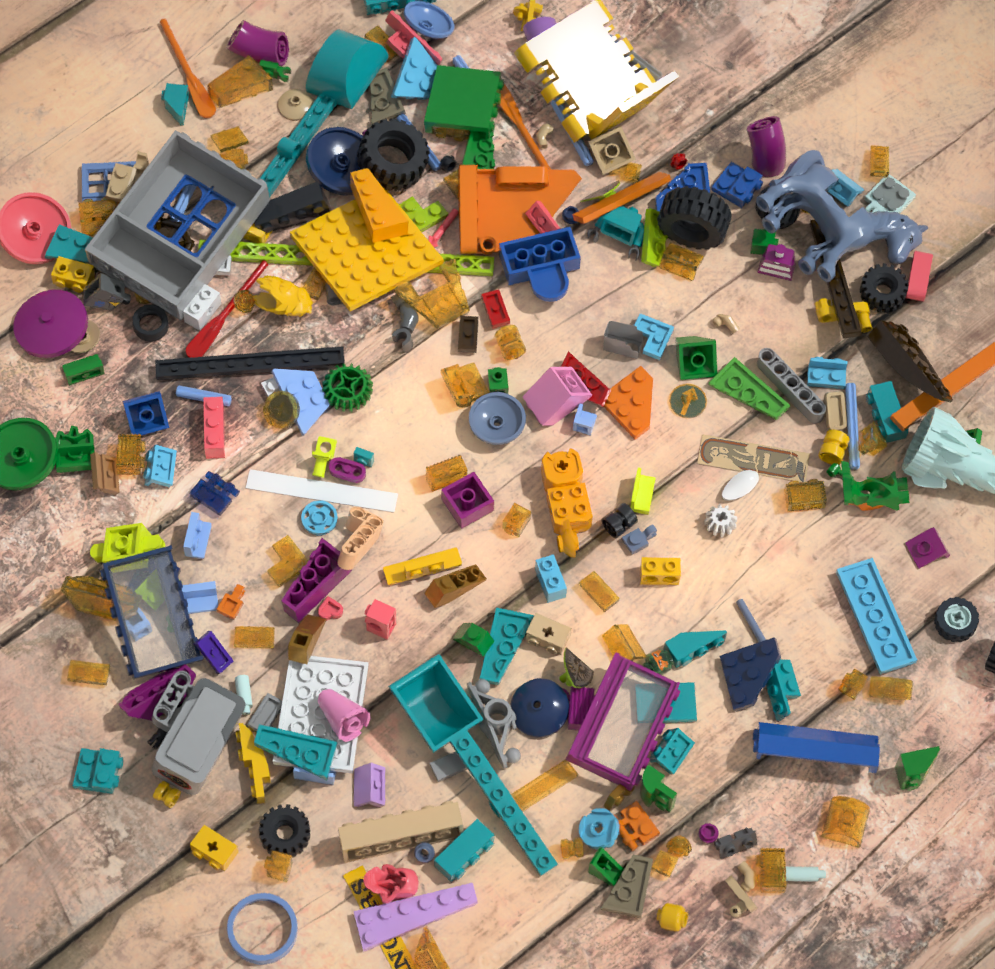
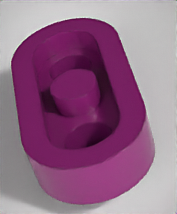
(348, 469)

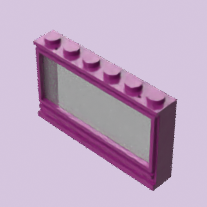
(623, 722)

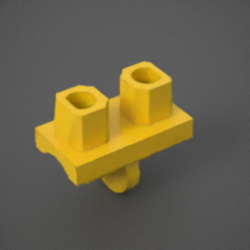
(526, 11)

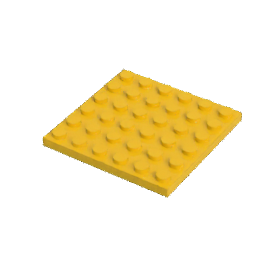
(355, 265)

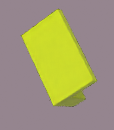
(642, 493)

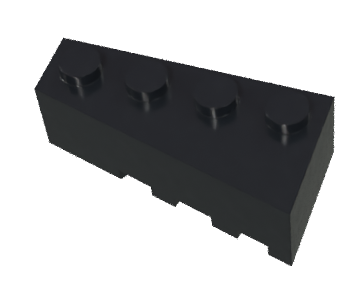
(293, 208)

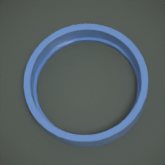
(269, 958)

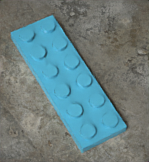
(876, 616)

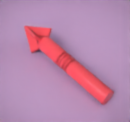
(443, 227)

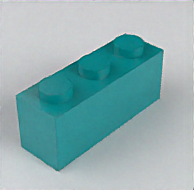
(884, 404)
(464, 851)

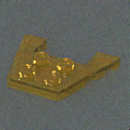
(441, 304)

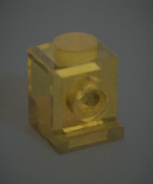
(853, 683)

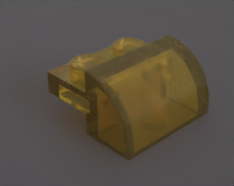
(464, 383)

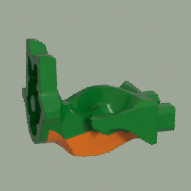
(883, 491)

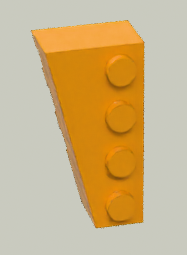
(377, 208)

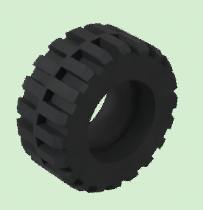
(404, 138)
(694, 218)

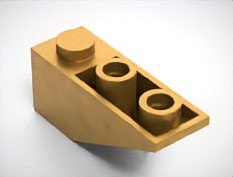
(453, 585)
(305, 639)

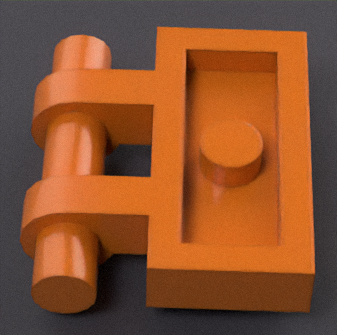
(639, 823)

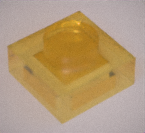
(664, 863)

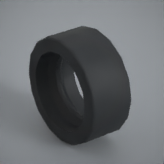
(143, 311)

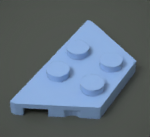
(308, 392)

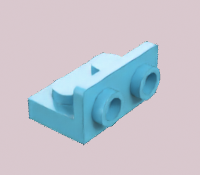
(827, 373)
(160, 466)

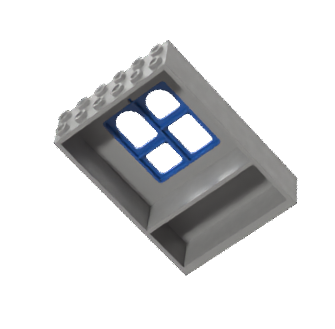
(155, 264)

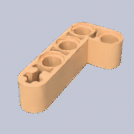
(366, 531)

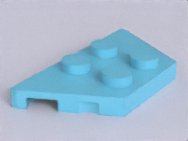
(416, 73)

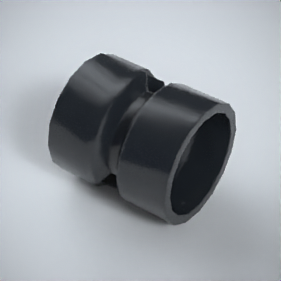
(619, 520)

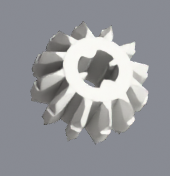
(713, 520)

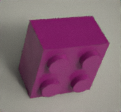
(467, 500)

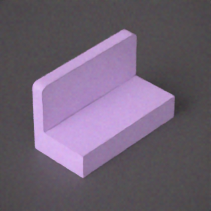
(369, 785)

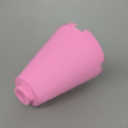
(343, 714)

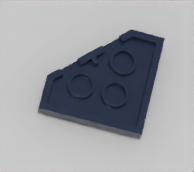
(749, 671)

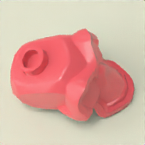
(392, 882)

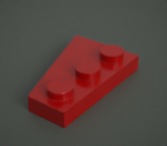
(596, 387)

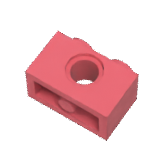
(380, 619)

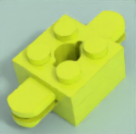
(125, 542)

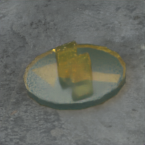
(688, 400)

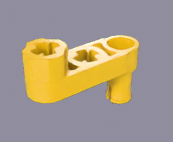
(826, 313)

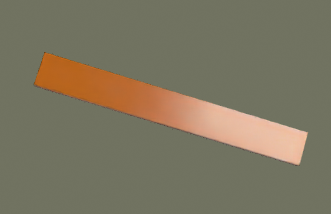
(953, 382)

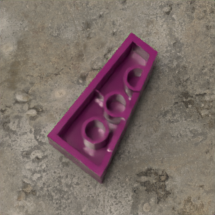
(314, 582)

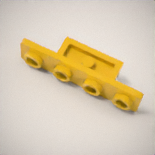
(422, 566)

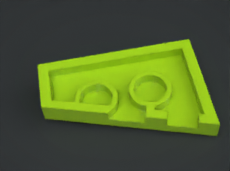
(653, 239)

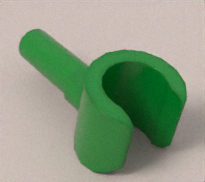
(834, 469)

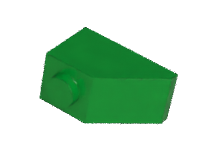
(474, 638)

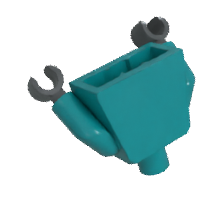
(621, 225)

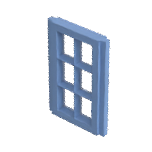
(98, 168)

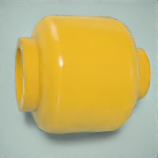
(672, 917)

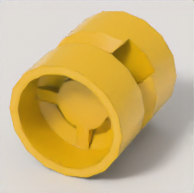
(834, 446)

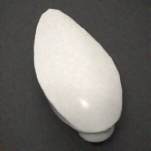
(740, 485)

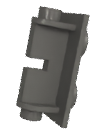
(743, 840)

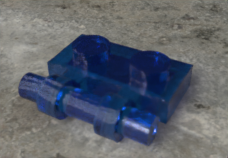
(210, 496)

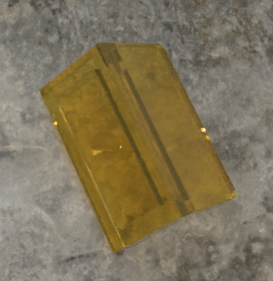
(623, 641)

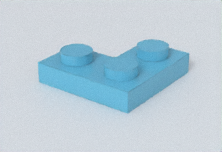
(657, 334)

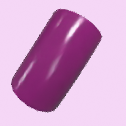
(259, 43)
(767, 146)

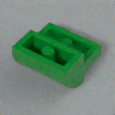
(656, 791)

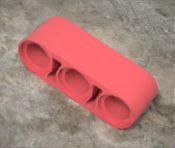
(919, 275)

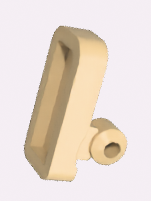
(835, 410)
(745, 903)

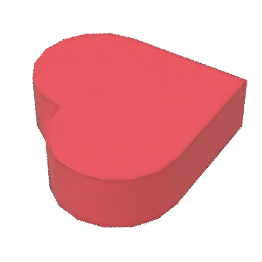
(330, 609)

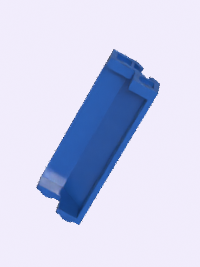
(817, 745)

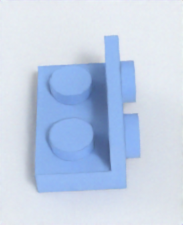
(196, 537)

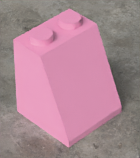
(556, 395)

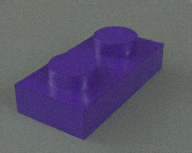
(214, 652)

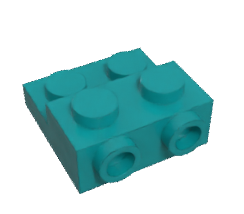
(98, 770)

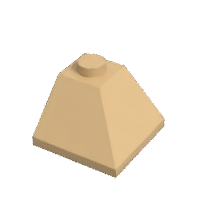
(611, 147)

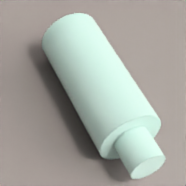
(243, 690)
(809, 874)

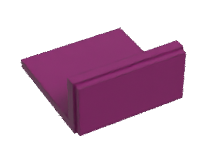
(927, 547)

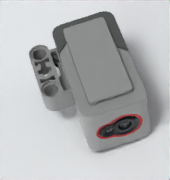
(195, 731)

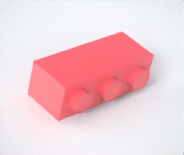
(214, 427)

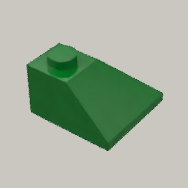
(696, 357)

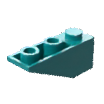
(693, 644)

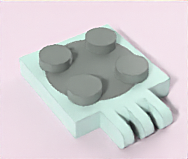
(889, 196)

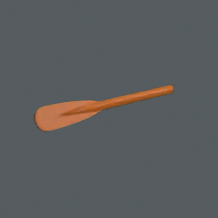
(200, 97)
(510, 108)

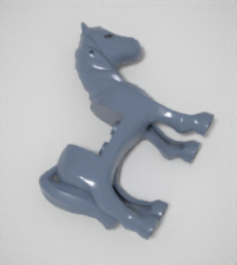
(810, 182)

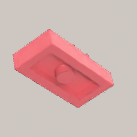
(541, 218)

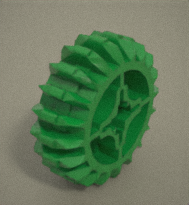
(352, 378)

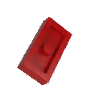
(495, 308)

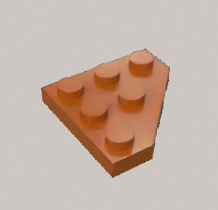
(631, 402)

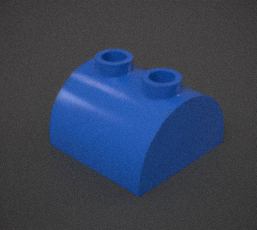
(146, 413)

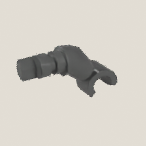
(409, 320)

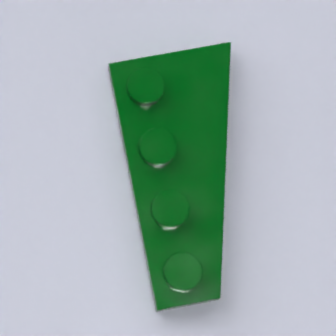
(479, 150)

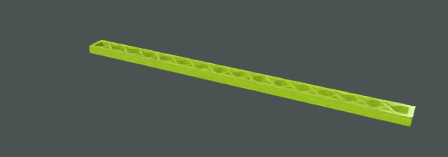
(292, 250)

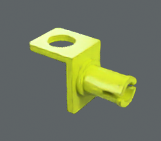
(321, 457)

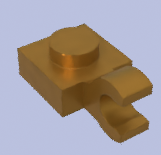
(617, 796)

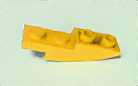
(254, 760)

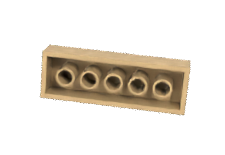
(400, 831)

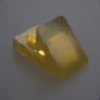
(871, 440)

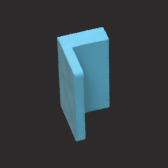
(845, 188)

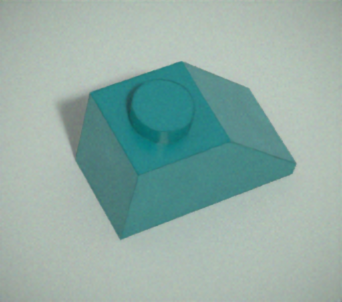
(176, 101)

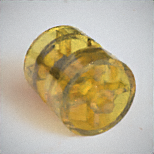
(510, 343)

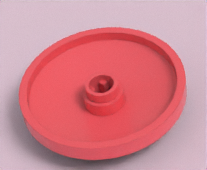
(29, 225)

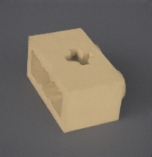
(541, 627)

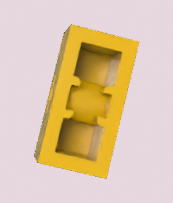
(207, 839)

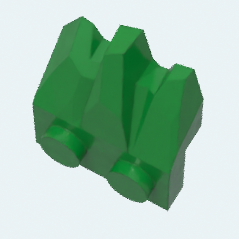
(74, 450)

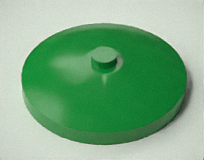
(26, 453)

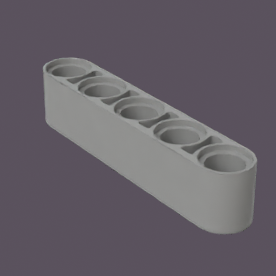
(792, 393)

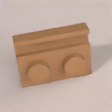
(104, 473)

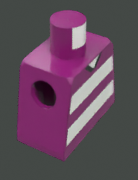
(778, 262)

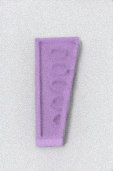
(396, 918)

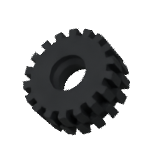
(884, 276)
(278, 818)

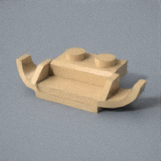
(124, 177)

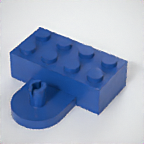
(542, 262)

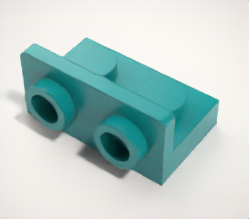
(672, 750)

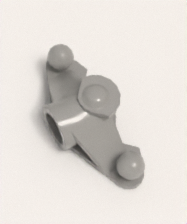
(493, 727)

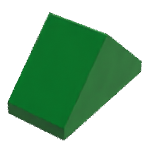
(605, 867)

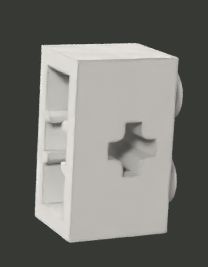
(202, 307)

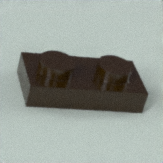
(468, 334)

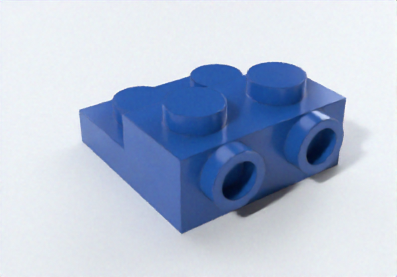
(738, 184)

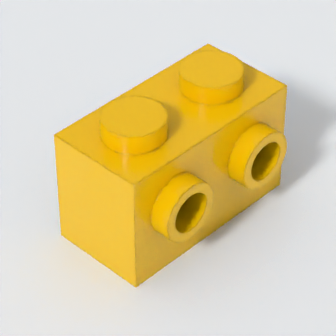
(72, 274)

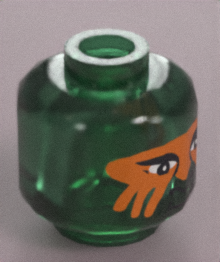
(659, 661)

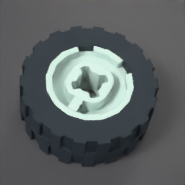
(956, 619)

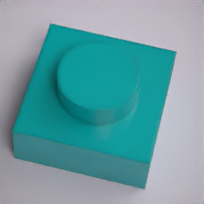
(364, 457)

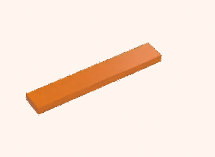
(621, 197)

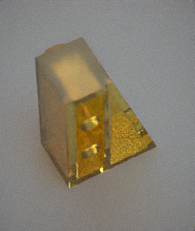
(238, 82)

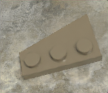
(382, 103)
(630, 890)

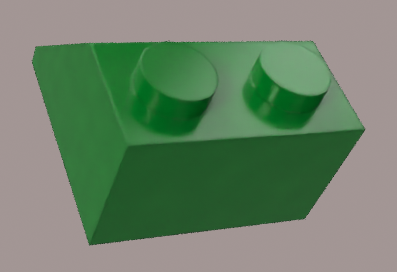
(914, 767)

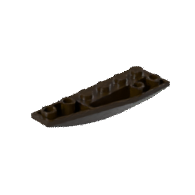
(907, 358)

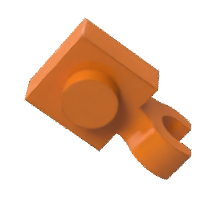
(231, 604)

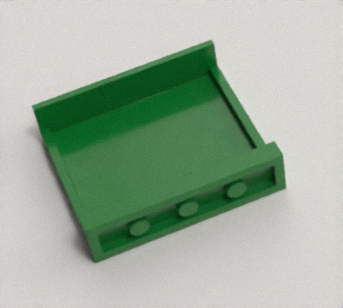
(464, 99)

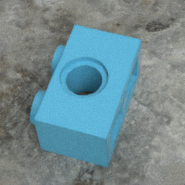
(550, 578)

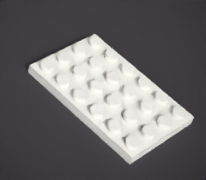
(301, 708)

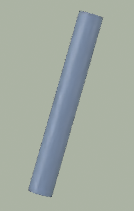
(750, 620)

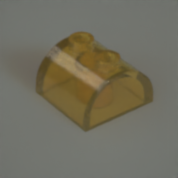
(846, 821)

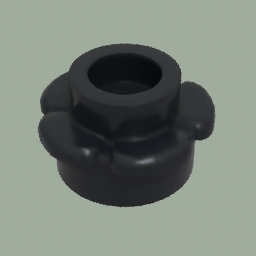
(448, 163)

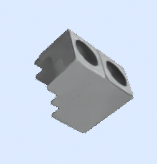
(619, 335)

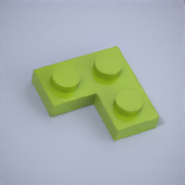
(425, 217)

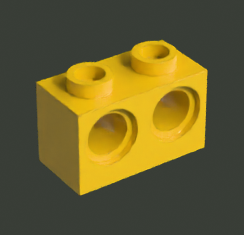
(660, 571)

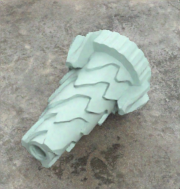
(945, 452)

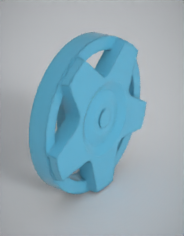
(319, 518)

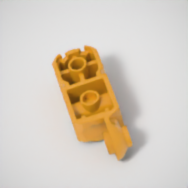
(566, 498)

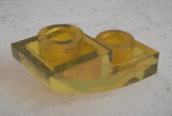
(891, 688)

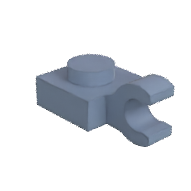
(637, 540)

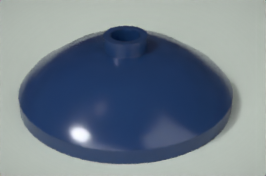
(549, 716)

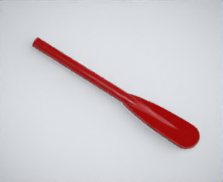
(208, 334)

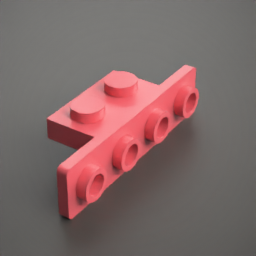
(400, 40)

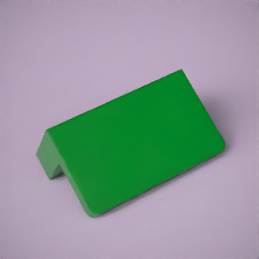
(83, 369)

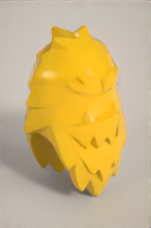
(283, 297)

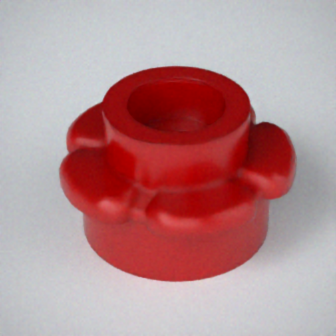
(678, 161)

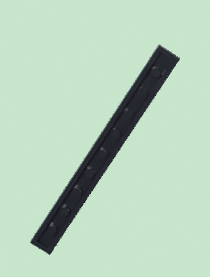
(249, 363)

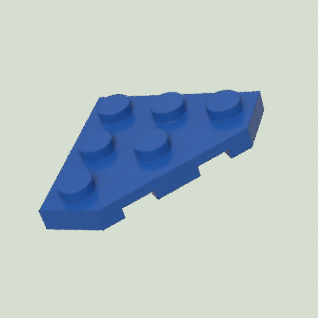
(692, 176)

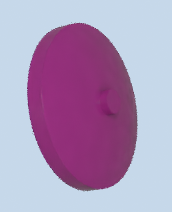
(50, 323)

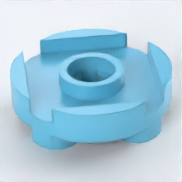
(607, 836)

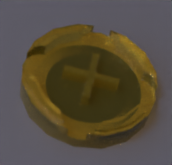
(281, 409)

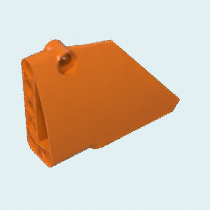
(496, 201)

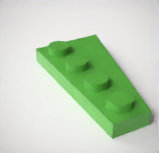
(747, 388)

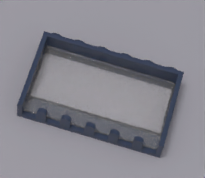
(150, 612)

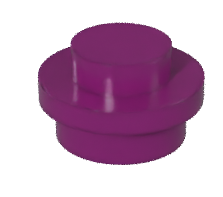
(708, 833)

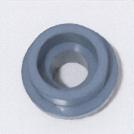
(422, 857)

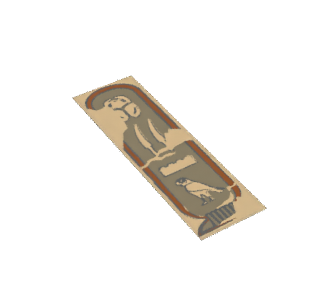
(756, 457)

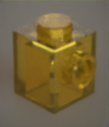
(516, 520)
(278, 866)

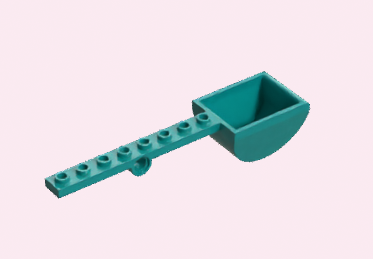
(337, 76)
(444, 716)

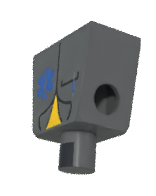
(105, 293)

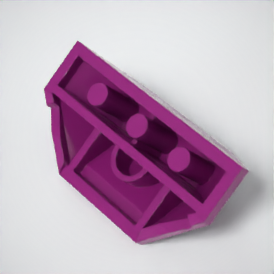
(144, 698)

